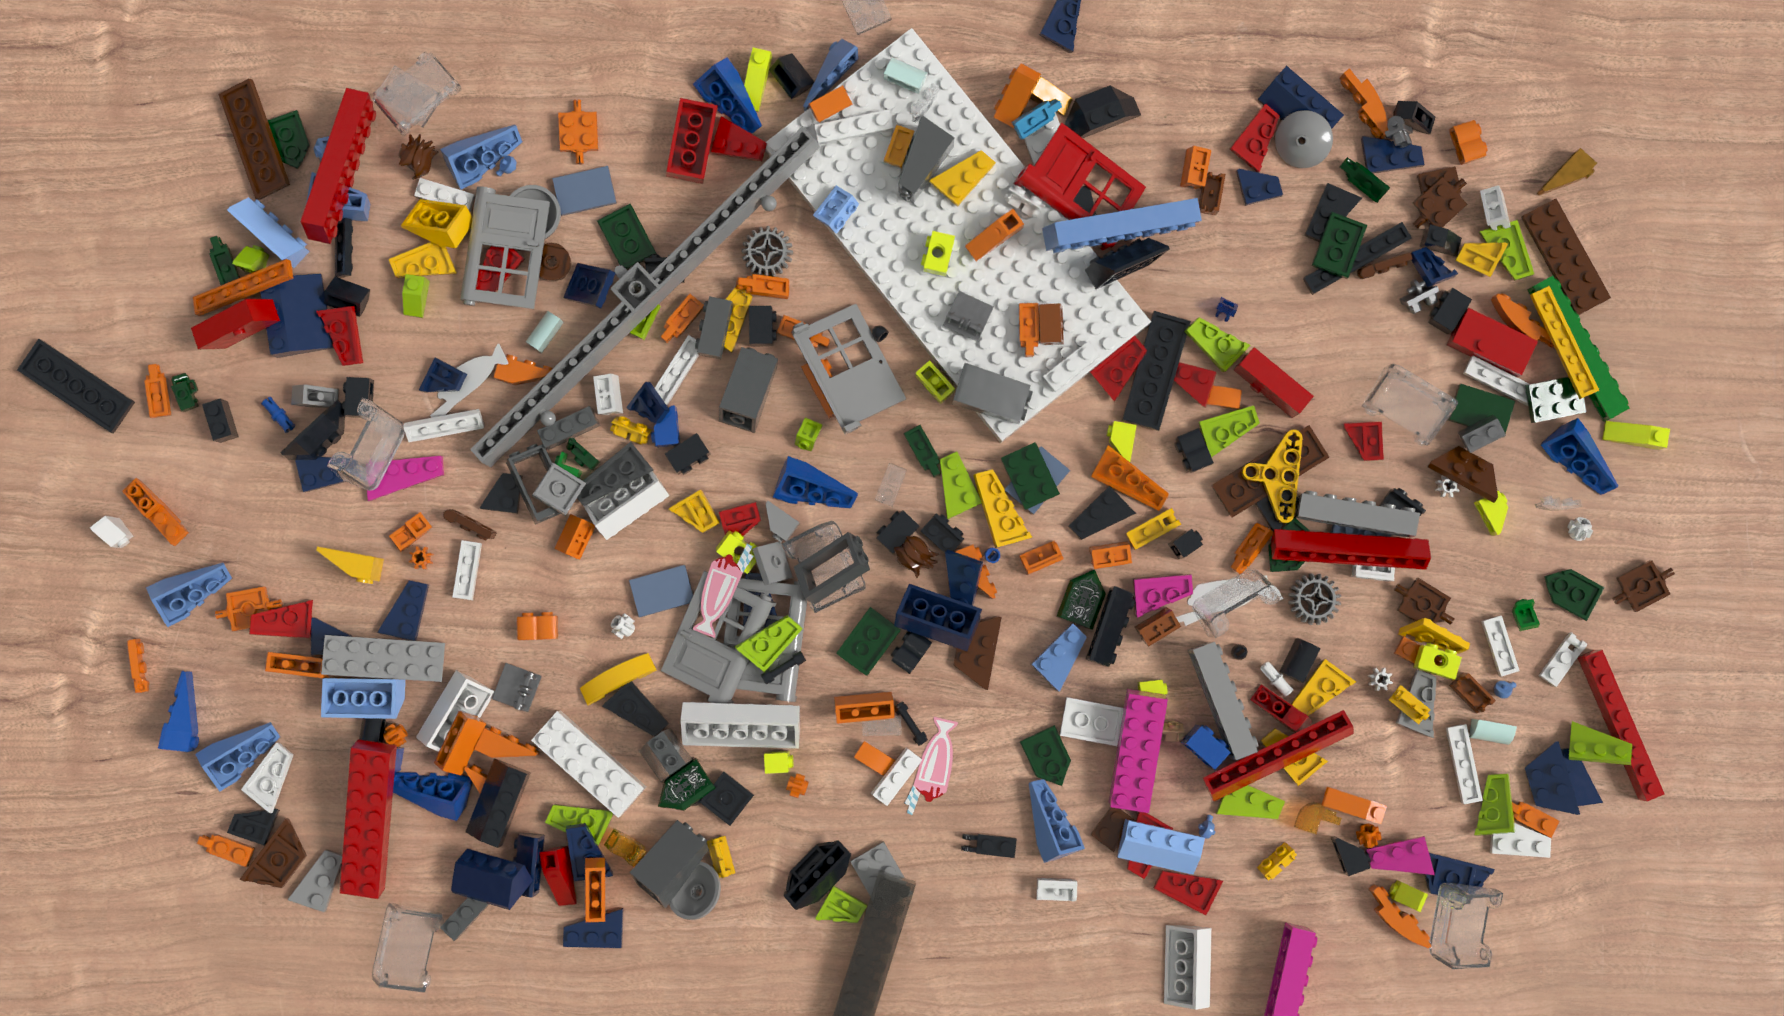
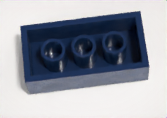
(937, 617)

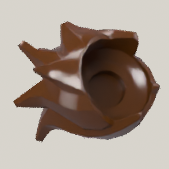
(417, 156)
(915, 555)

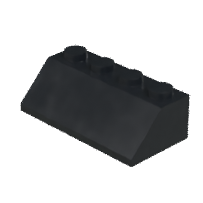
(1124, 261)
(1110, 625)
(497, 803)

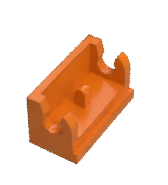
(830, 104)
(1195, 167)
(575, 536)
(1110, 555)
(1041, 557)

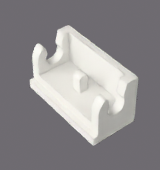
(1495, 207)
(608, 394)
(1373, 572)
(1056, 889)

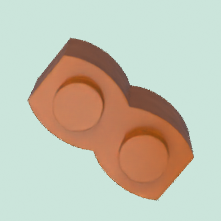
(1468, 142)
(537, 627)

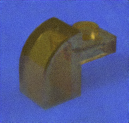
(1311, 815)
(625, 847)

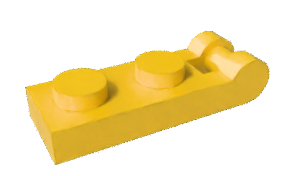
(1152, 529)

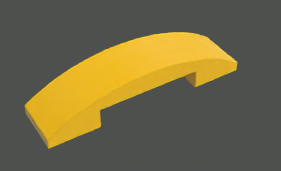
(617, 677)

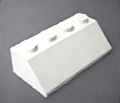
(626, 504)
(460, 694)
(1187, 966)

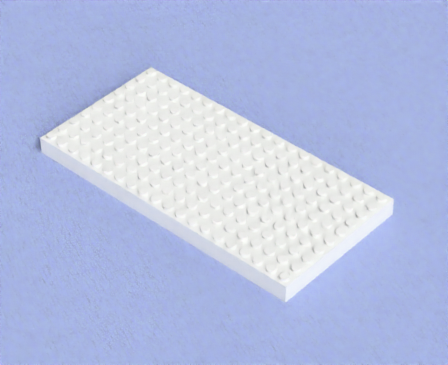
(890, 237)

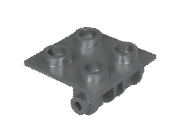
(968, 316)
(517, 687)

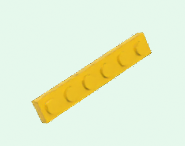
(1564, 342)

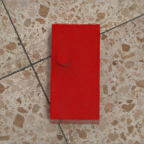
(691, 140)
(235, 324)
(1492, 342)
(1273, 383)

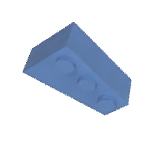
(357, 205)
(1060, 656)

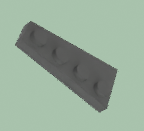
(616, 472)

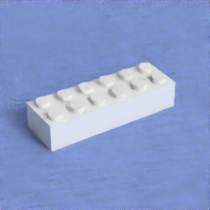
(740, 725)
(588, 763)

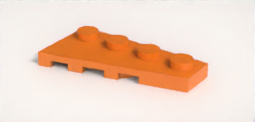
(1126, 478)

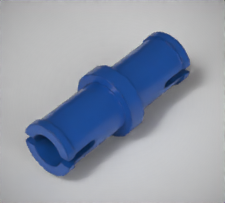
(278, 414)

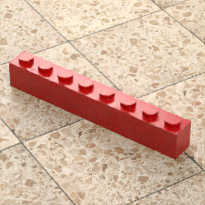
(1350, 549)
(1620, 723)
(1278, 755)

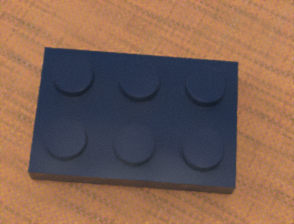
(589, 285)

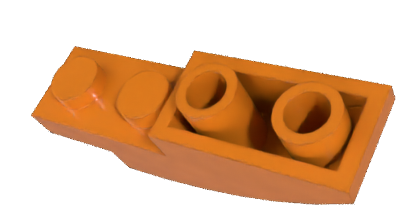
(1372, 109)
(1517, 317)
(156, 511)
(1401, 923)

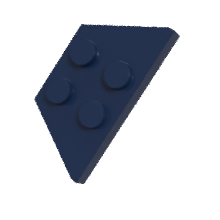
(1551, 781)
(1455, 871)

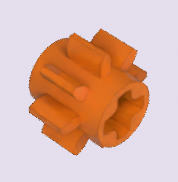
(416, 560)
(395, 734)
(797, 785)
(1368, 835)

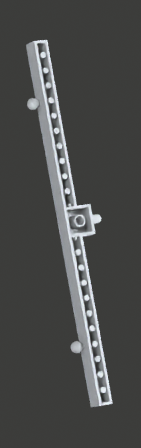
(637, 304)

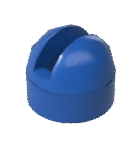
(995, 557)

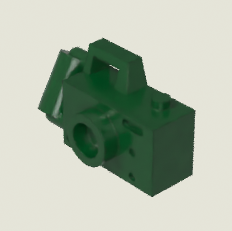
(184, 393)
(582, 455)

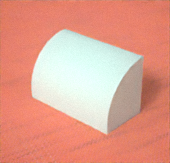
(905, 75)
(544, 331)
(1492, 731)

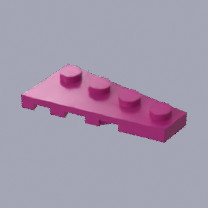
(406, 473)

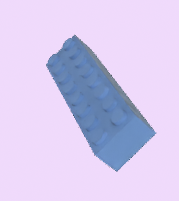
(1121, 225)

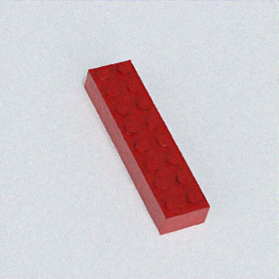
(338, 166)
(367, 818)

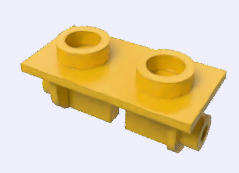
(622, 426)
(1409, 705)
(1282, 855)
(721, 856)

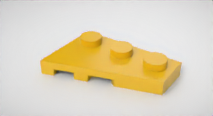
(423, 261)
(1321, 687)

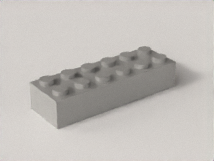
(1357, 515)
(383, 658)
(1223, 700)

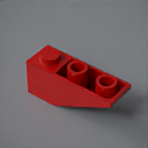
(1280, 709)
(558, 873)

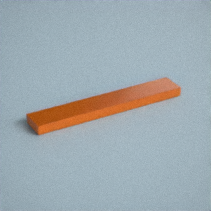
(243, 287)

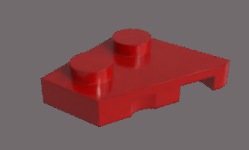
(1195, 381)
(1367, 439)
(740, 518)

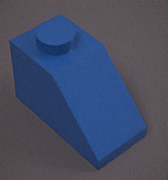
(667, 431)

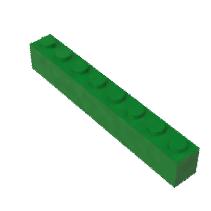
(1608, 400)

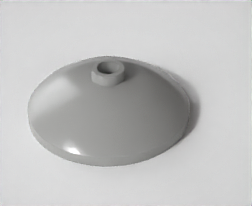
(1316, 133)
(540, 193)
(687, 901)

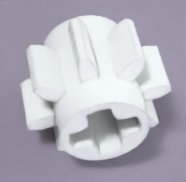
(1442, 488)
(1580, 528)
(623, 626)
(1375, 676)

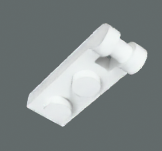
(1562, 660)

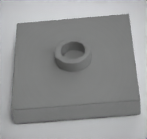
(559, 489)
(772, 563)

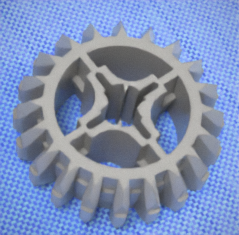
(759, 251)
(1331, 602)

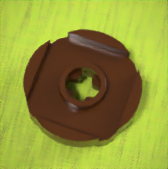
(562, 266)

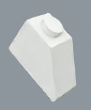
(112, 531)

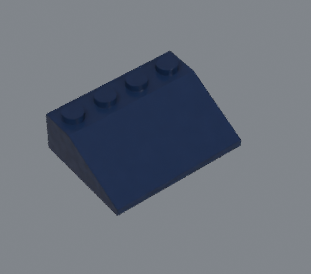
(299, 324)

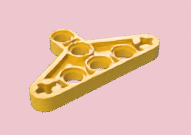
(1278, 484)

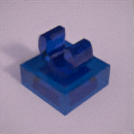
(1227, 307)

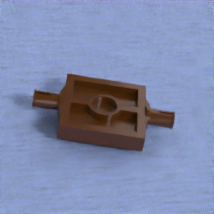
(1439, 203)
(1643, 586)
(1423, 602)

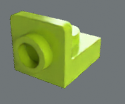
(807, 434)

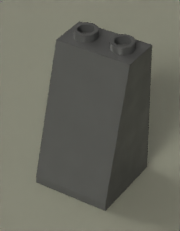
(925, 156)
(747, 389)
(992, 394)
(665, 754)
(670, 862)

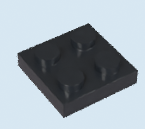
(727, 798)

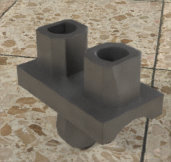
(1399, 132)
(1418, 292)

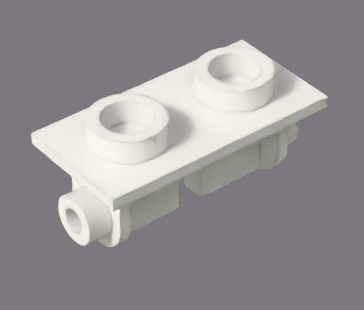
(1031, 204)

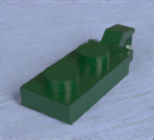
(1364, 180)
(222, 261)
(923, 449)

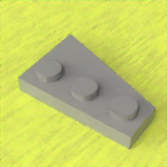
(1424, 689)
(319, 882)

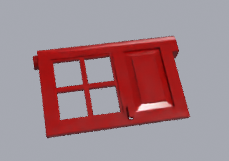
(1064, 170)

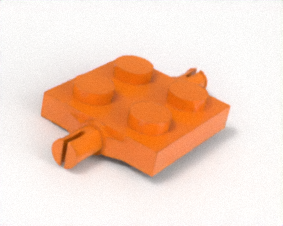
(578, 132)
(244, 604)

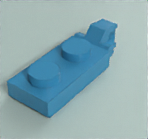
(1036, 118)

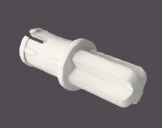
(1276, 679)

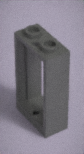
(517, 457)
(806, 580)

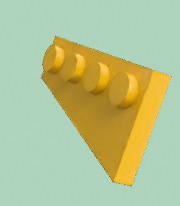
(1001, 516)

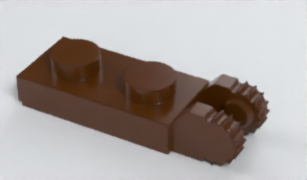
(1383, 266)
(469, 524)

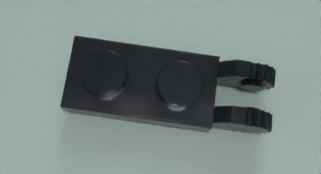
(991, 845)

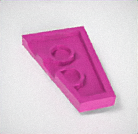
(1160, 591)
(1402, 856)

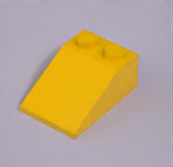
(439, 222)
(362, 567)

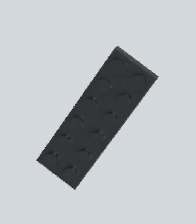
(1156, 371)
(76, 386)

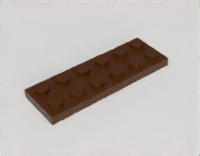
(254, 139)
(1565, 256)
(1240, 494)

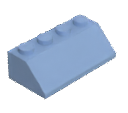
(269, 231)
(362, 698)
(1160, 847)

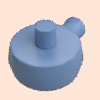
(507, 165)
(1504, 689)
(1207, 828)

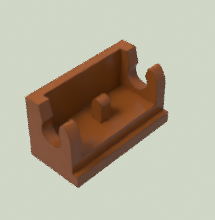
(1211, 194)
(1051, 324)
(1158, 626)
(1472, 692)

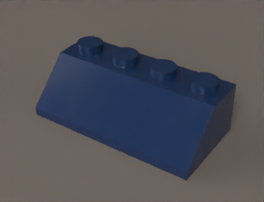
(1292, 94)
(489, 879)

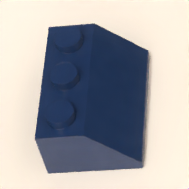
(528, 849)

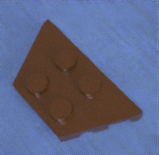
(1467, 471)
(979, 658)
(277, 859)

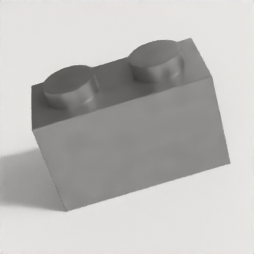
(1481, 433)

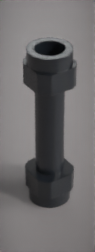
(768, 676)
(920, 737)

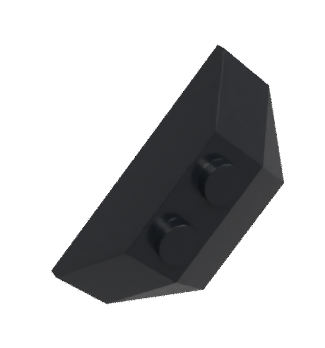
(1101, 111)
(318, 435)
(816, 874)

